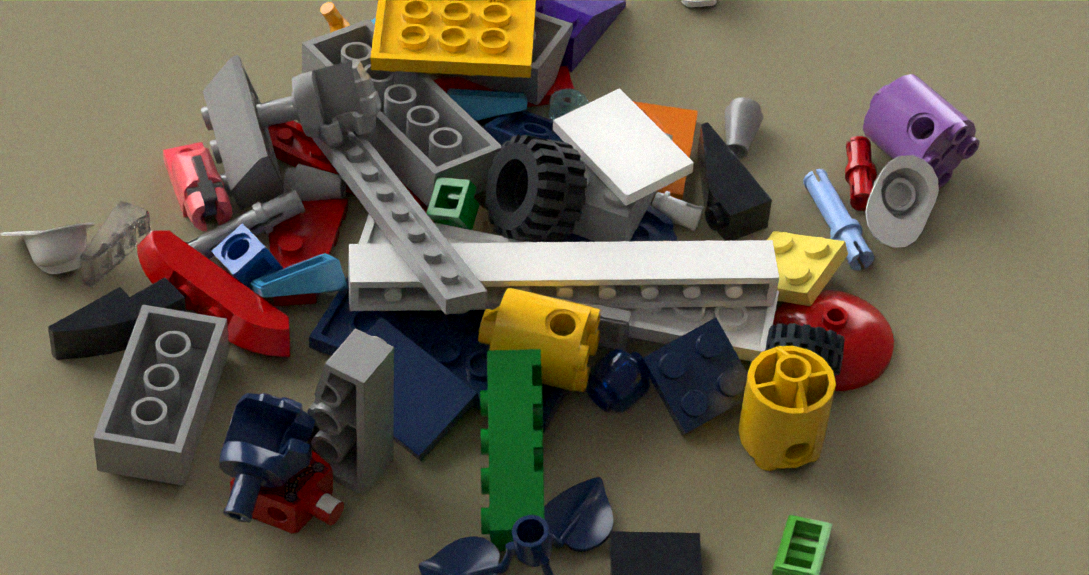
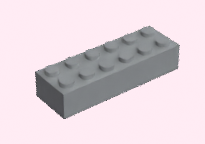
(419, 124)

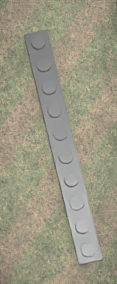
(406, 225)

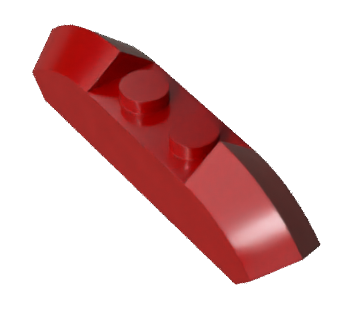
(214, 292)

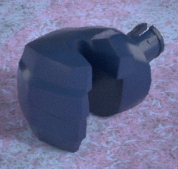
(263, 448)

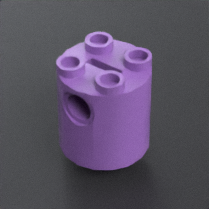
(919, 122)

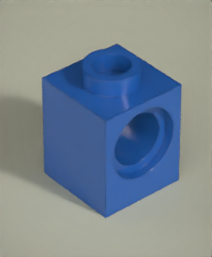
(245, 256)

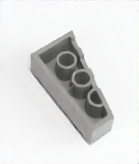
(356, 411)

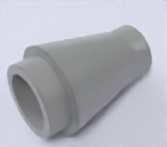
(741, 124)
(314, 183)

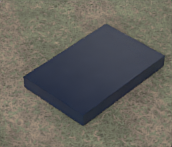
(425, 393)

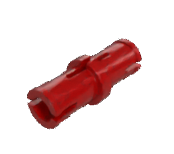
(860, 171)

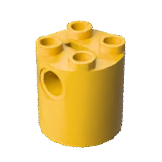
(558, 327)
(786, 407)

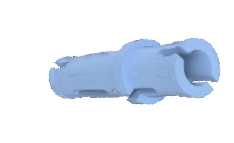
(838, 219)

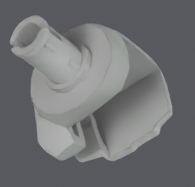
(327, 103)

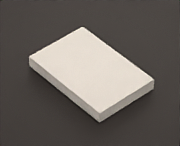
(623, 146)

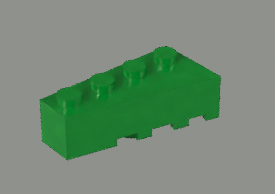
(512, 442)

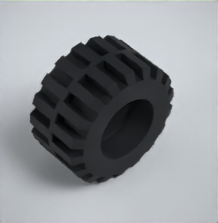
(535, 189)

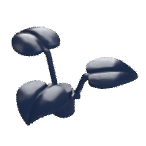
(575, 517)

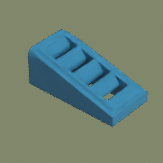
(488, 104)
(307, 277)

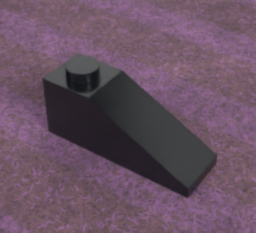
(731, 195)

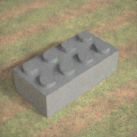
(161, 395)

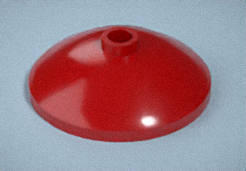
(864, 328)

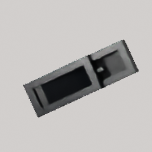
(108, 321)

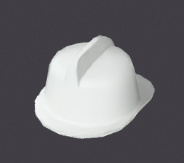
(901, 201)
(57, 248)

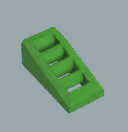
(800, 555)

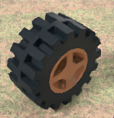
(818, 340)

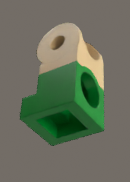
(455, 205)

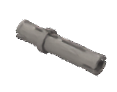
(258, 220)

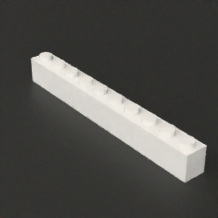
(589, 272)

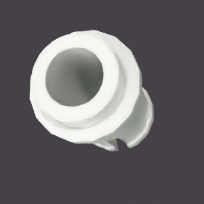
(678, 210)

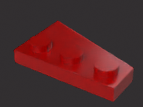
(305, 238)

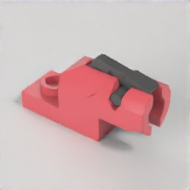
(197, 184)

